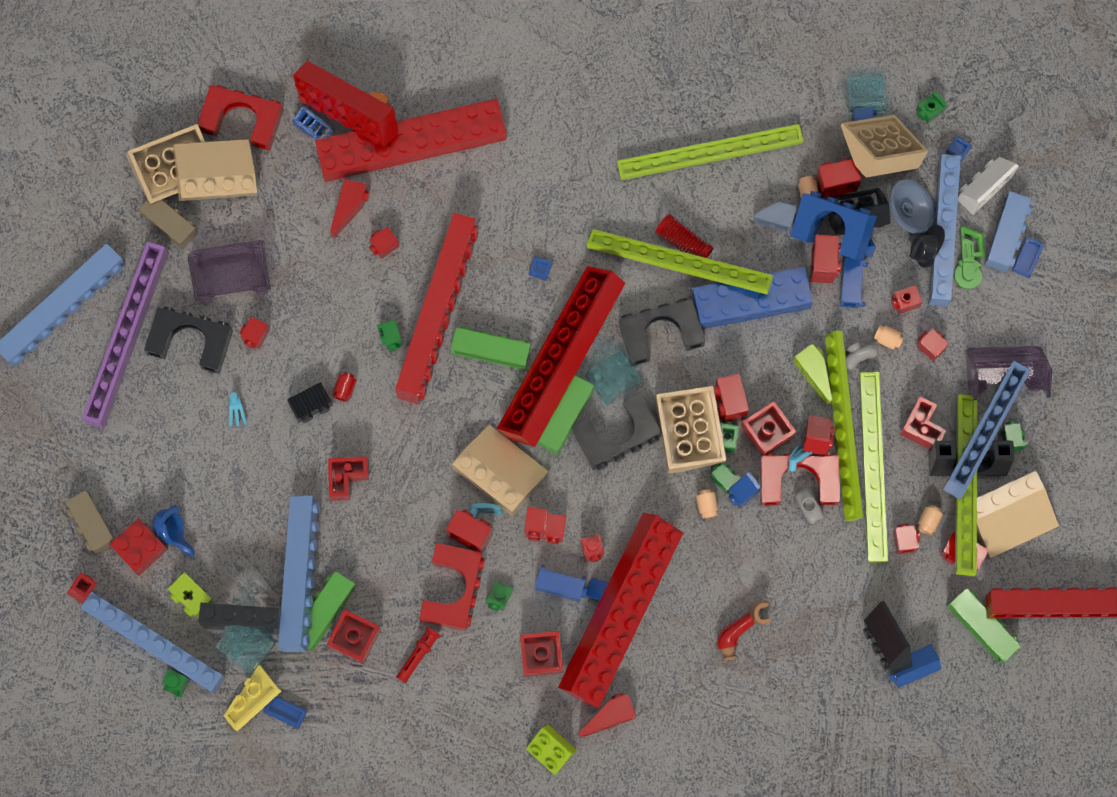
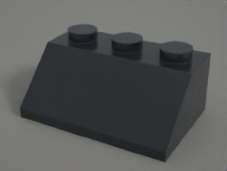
(869, 199)
(887, 639)

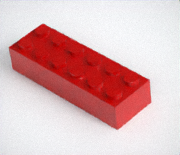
(345, 103)

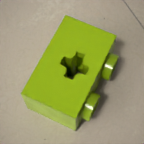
(181, 588)

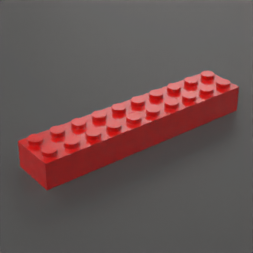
(417, 140)
(437, 308)
(561, 356)
(620, 610)

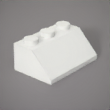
(986, 184)

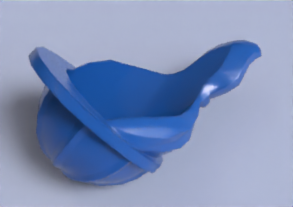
(170, 528)

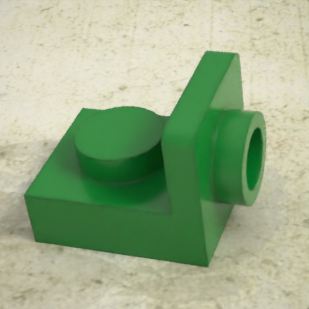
(499, 596)

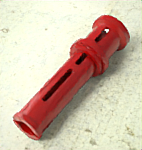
(422, 647)

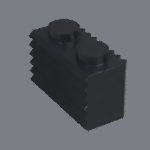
(310, 402)

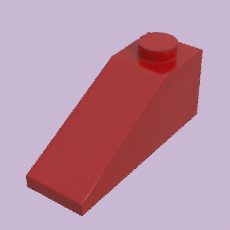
(349, 204)
(613, 713)

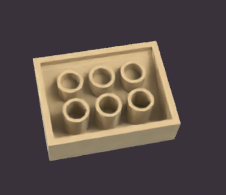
(882, 146)
(155, 163)
(214, 170)
(690, 429)
(499, 469)
(1014, 514)

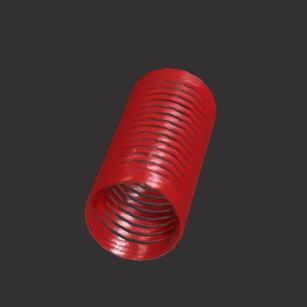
(679, 231)

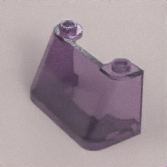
(229, 270)

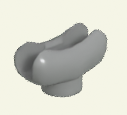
(858, 354)
(809, 505)

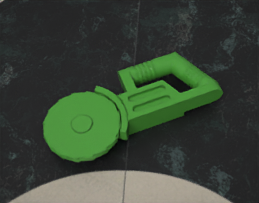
(968, 273)

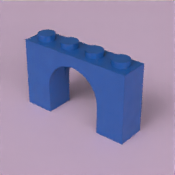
(857, 223)

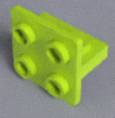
(551, 749)

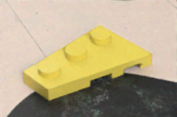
(254, 697)

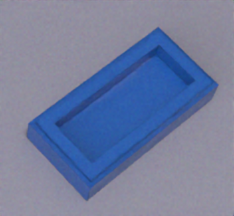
(1028, 257)
(285, 712)

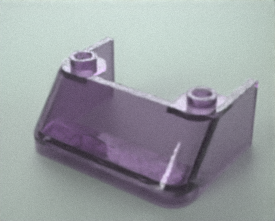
(990, 365)

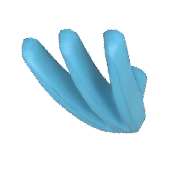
(235, 404)
(797, 456)
(485, 508)

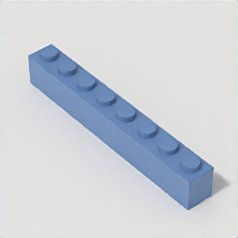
(946, 217)
(60, 304)
(986, 430)
(298, 574)
(153, 643)

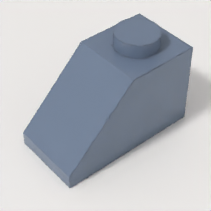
(777, 216)

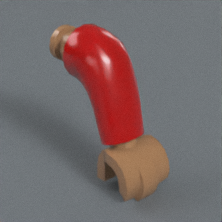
(730, 634)

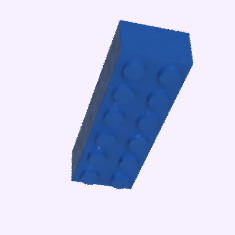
(727, 304)

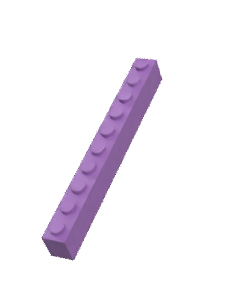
(125, 335)

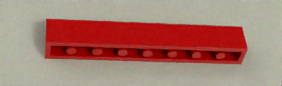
(1052, 603)

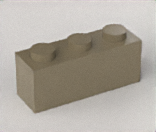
(169, 222)
(89, 522)

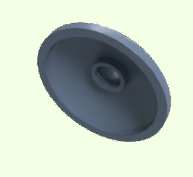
(911, 206)

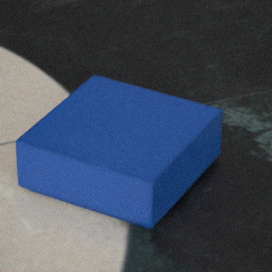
(959, 148)
(540, 268)

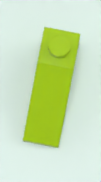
(813, 367)

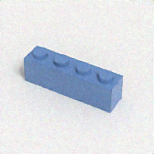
(1008, 230)

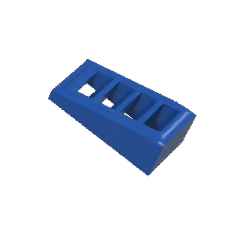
(316, 120)

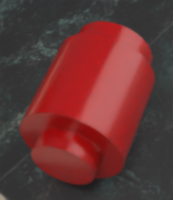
(344, 387)

